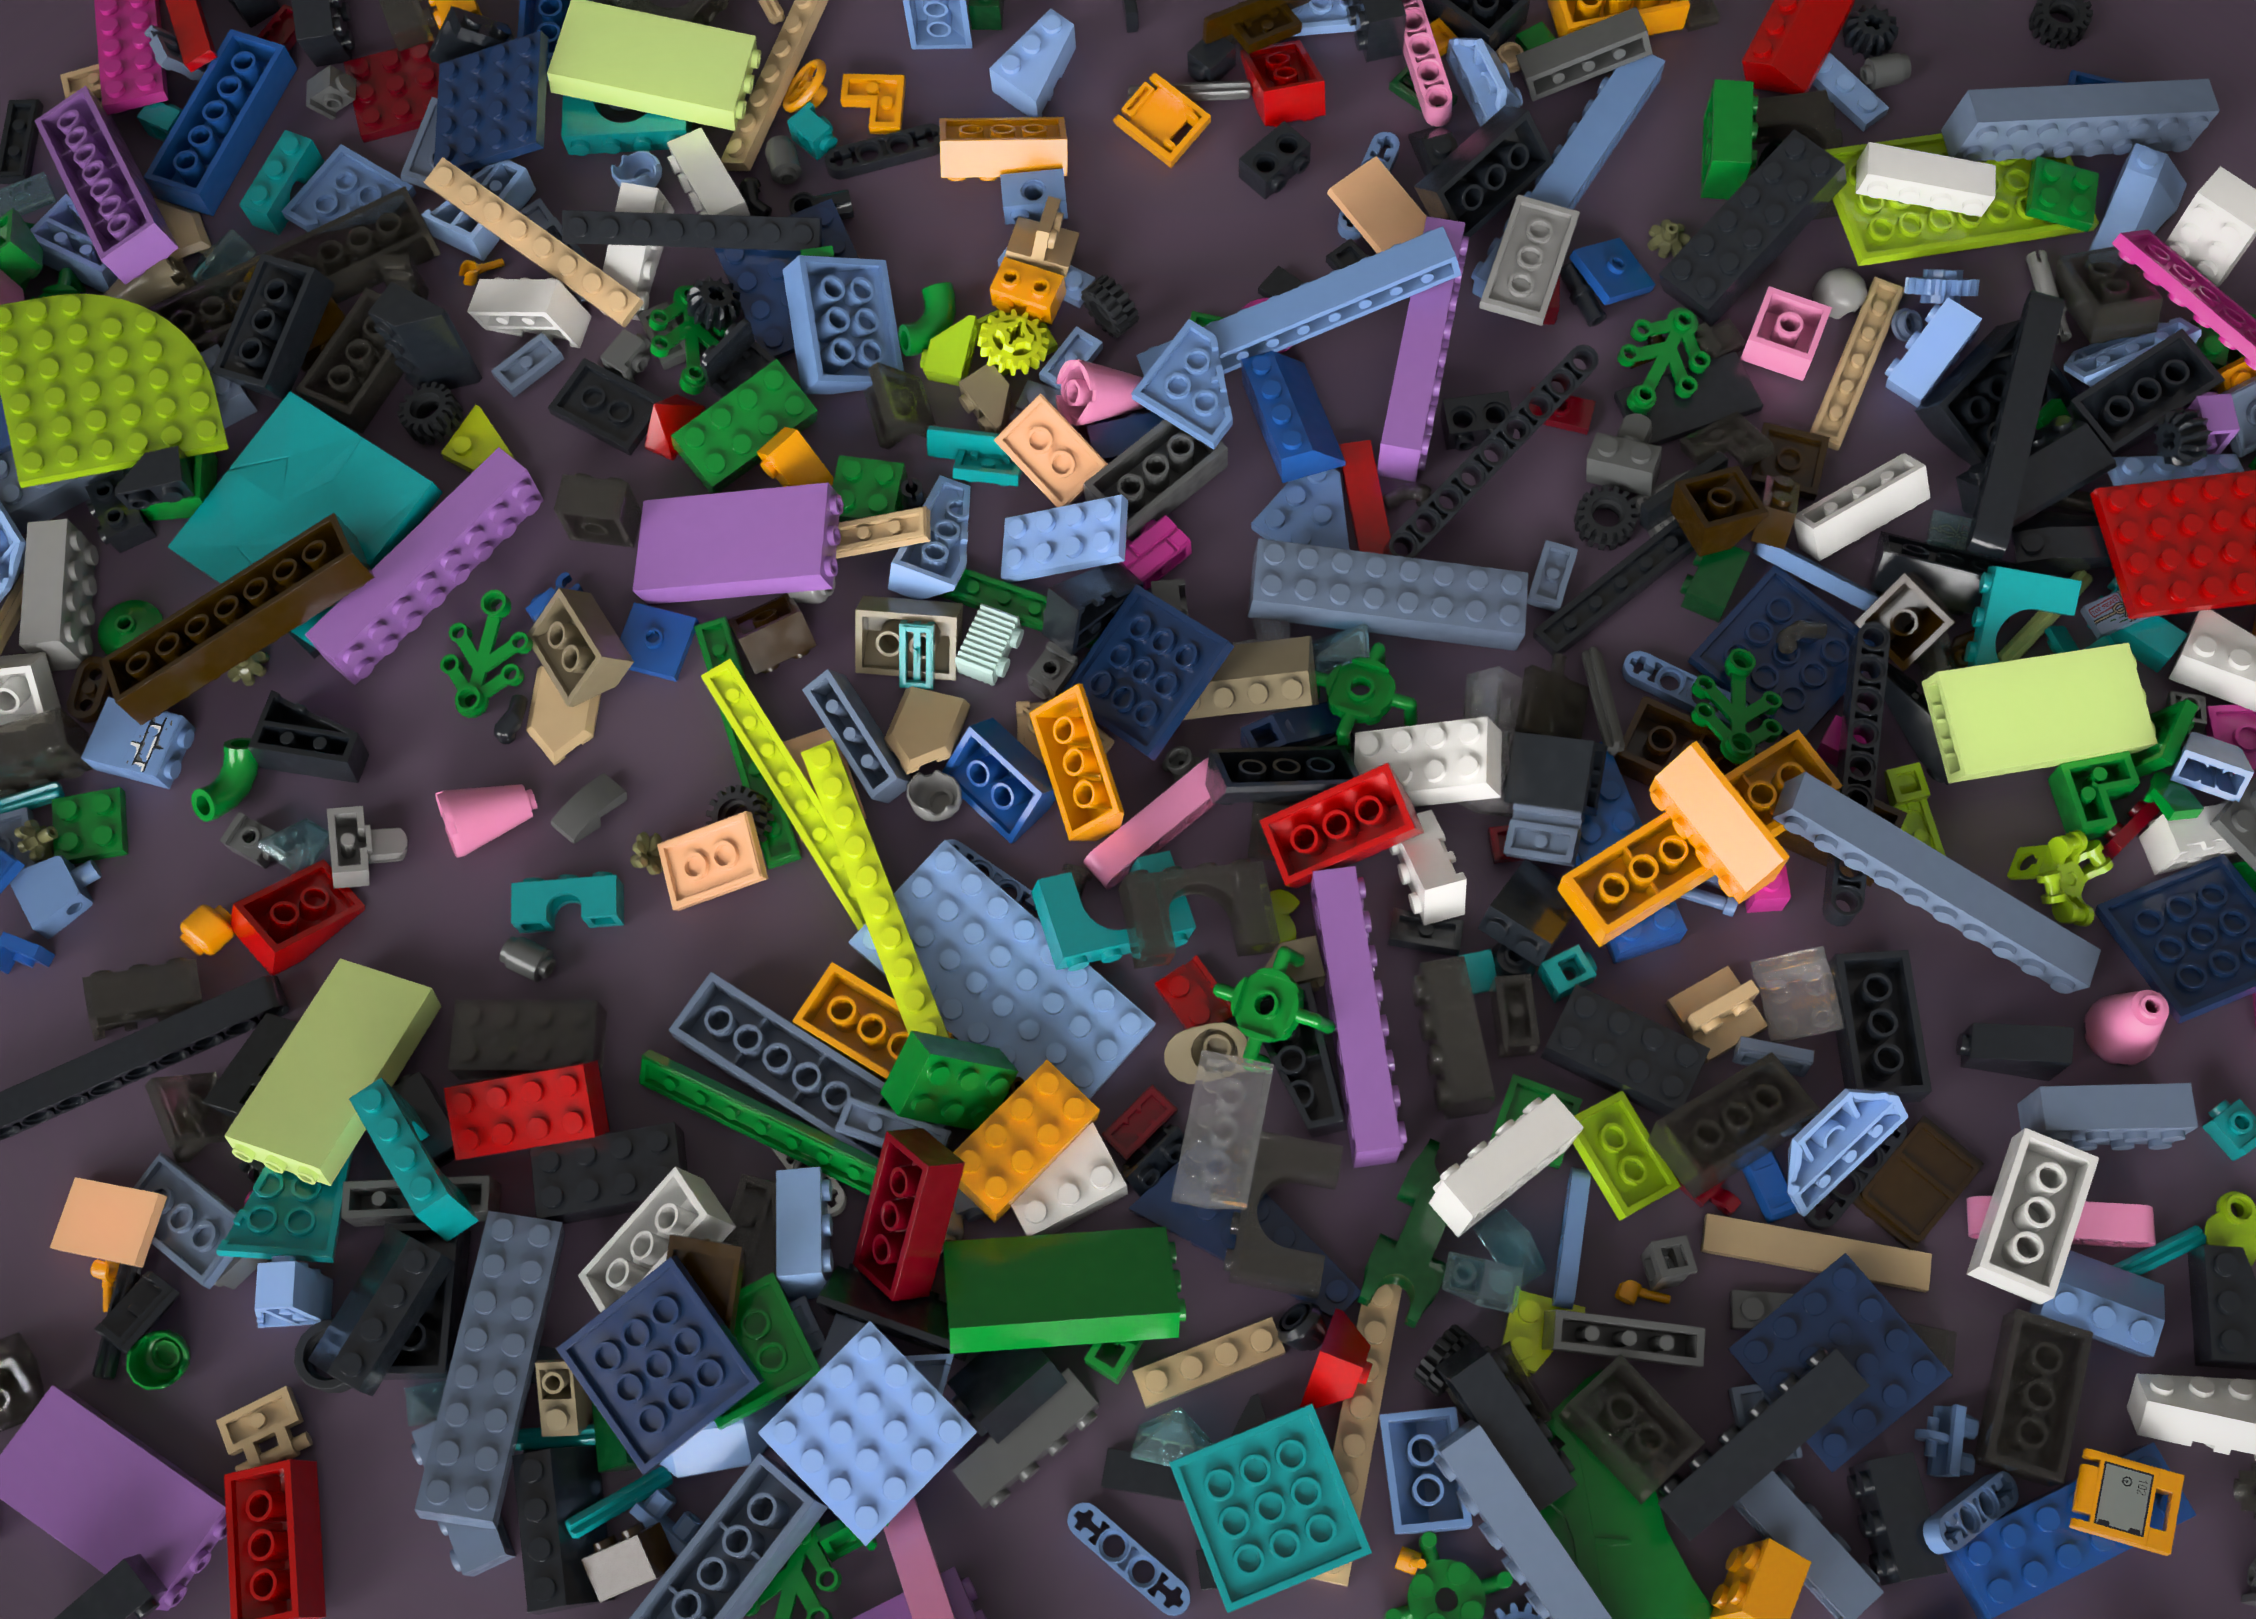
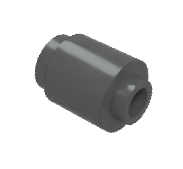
(1885, 70)
(782, 160)
(527, 958)

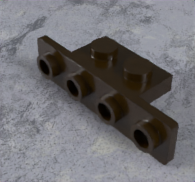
(1254, 23)

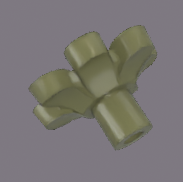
(1667, 237)
(246, 669)
(36, 839)
(647, 853)

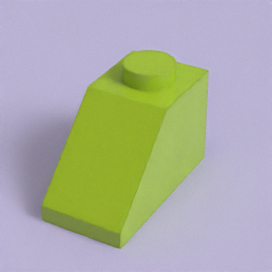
(951, 352)

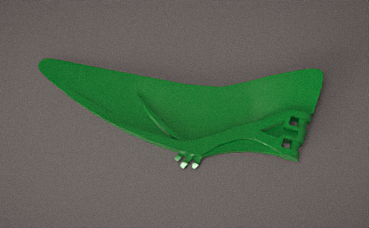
(1619, 1541)

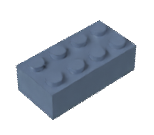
(2111, 1114)

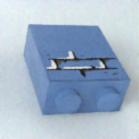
(136, 751)

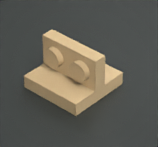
(1044, 242)
(1718, 1012)

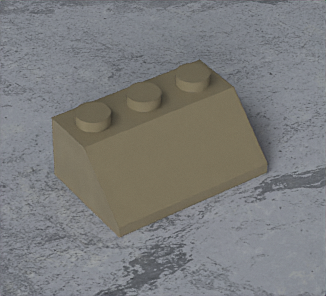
(878, 635)
(578, 647)

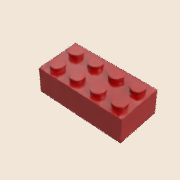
(526, 1110)

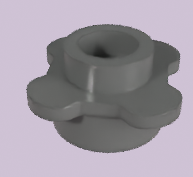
(1180, 762)

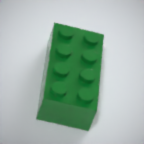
(727, 435)

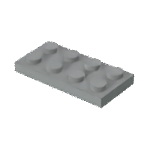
(1529, 260)

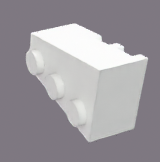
(530, 307)
(2184, 841)
(1429, 872)
(1071, 1187)

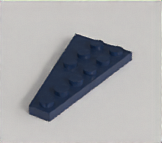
(1211, 1233)

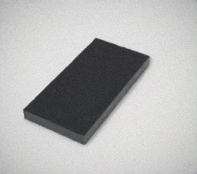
(1720, 392)

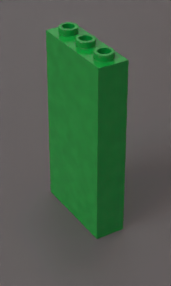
(1062, 1290)

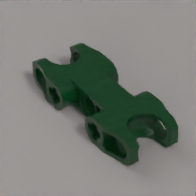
(1411, 1258)

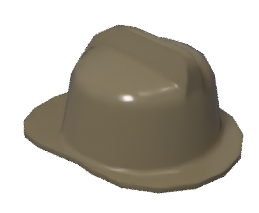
(1185, 1047)

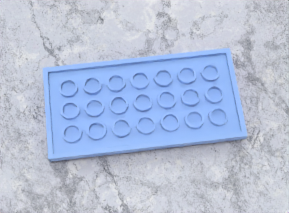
(1000, 981)

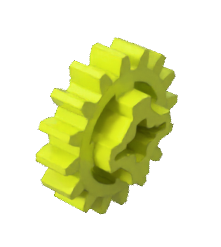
(1013, 342)

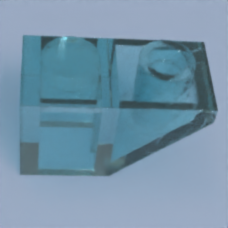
(1483, 1281)

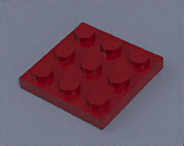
(393, 90)

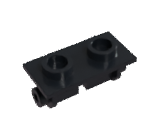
(1145, 1170)

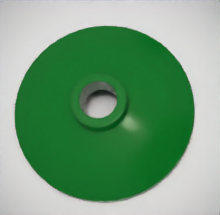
(137, 612)

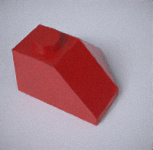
(1339, 1364)

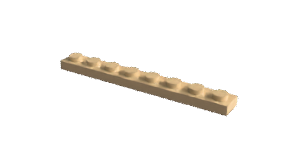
(772, 84)
(534, 242)
(1361, 1412)

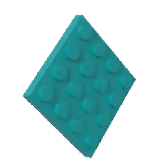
(1270, 1507)

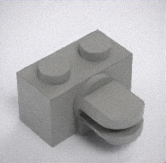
(357, 845)

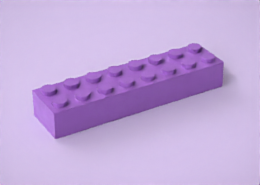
(106, 186)
(1421, 368)
(426, 566)
(1354, 1007)

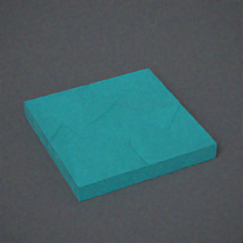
(291, 479)

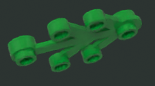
(687, 330)
(1666, 355)
(484, 659)
(1735, 742)
(794, 1582)

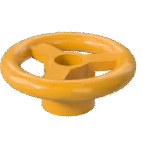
(805, 87)

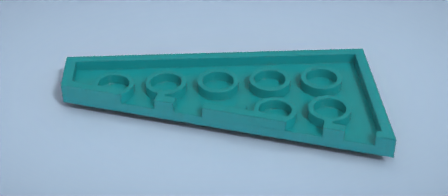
(288, 1219)

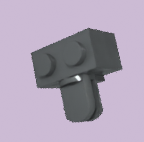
(1626, 458)

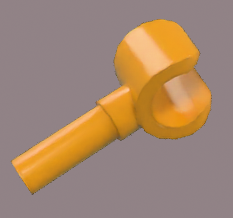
(471, 270)
(107, 1272)
(1630, 1290)
(1409, 1561)

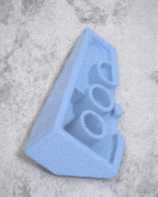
(2142, 197)
(936, 565)

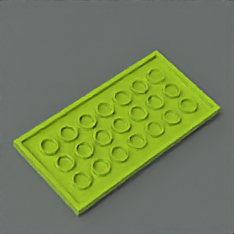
(1895, 231)

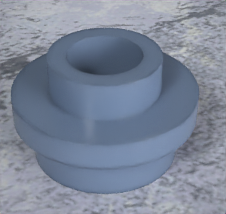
(1905, 323)

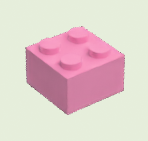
(1786, 333)

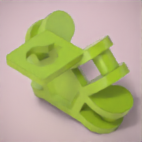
(2062, 875)

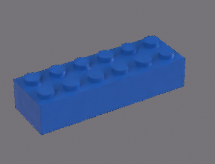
(221, 122)
(1613, 822)
(2037, 1549)

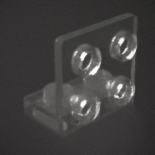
(1798, 994)

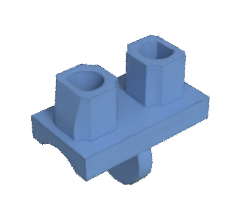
(1945, 1441)
(656, 1510)

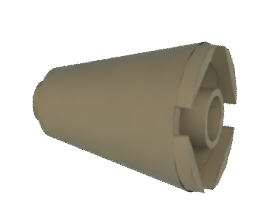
(155, 285)

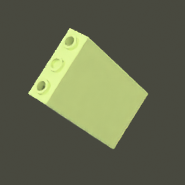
(654, 64)
(2038, 712)
(348, 1038)

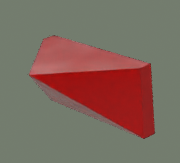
(666, 419)

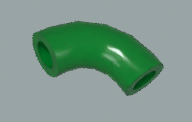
(936, 318)
(231, 784)

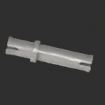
(2045, 283)

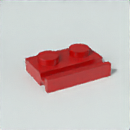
(1191, 995)

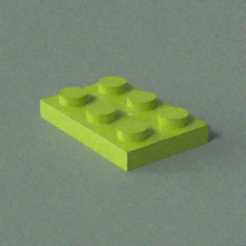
(1621, 1157)

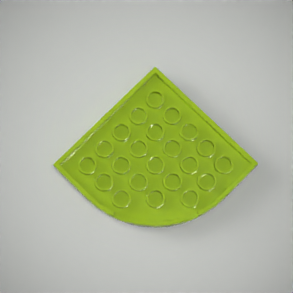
(99, 386)

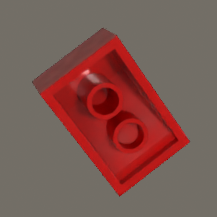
(1284, 83)
(294, 916)

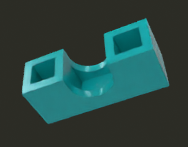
(290, 161)
(538, 901)

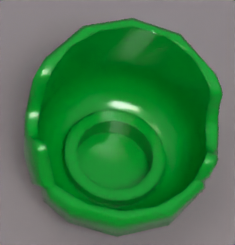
(158, 1359)

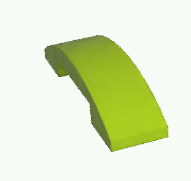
(1909, 792)

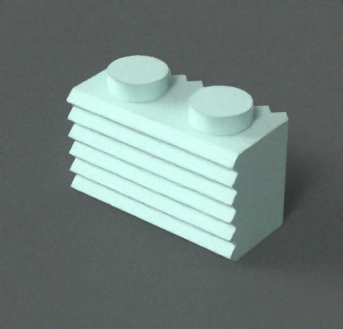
(988, 645)

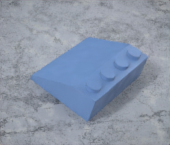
(840, 321)

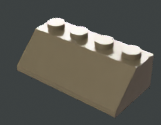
(1261, 679)

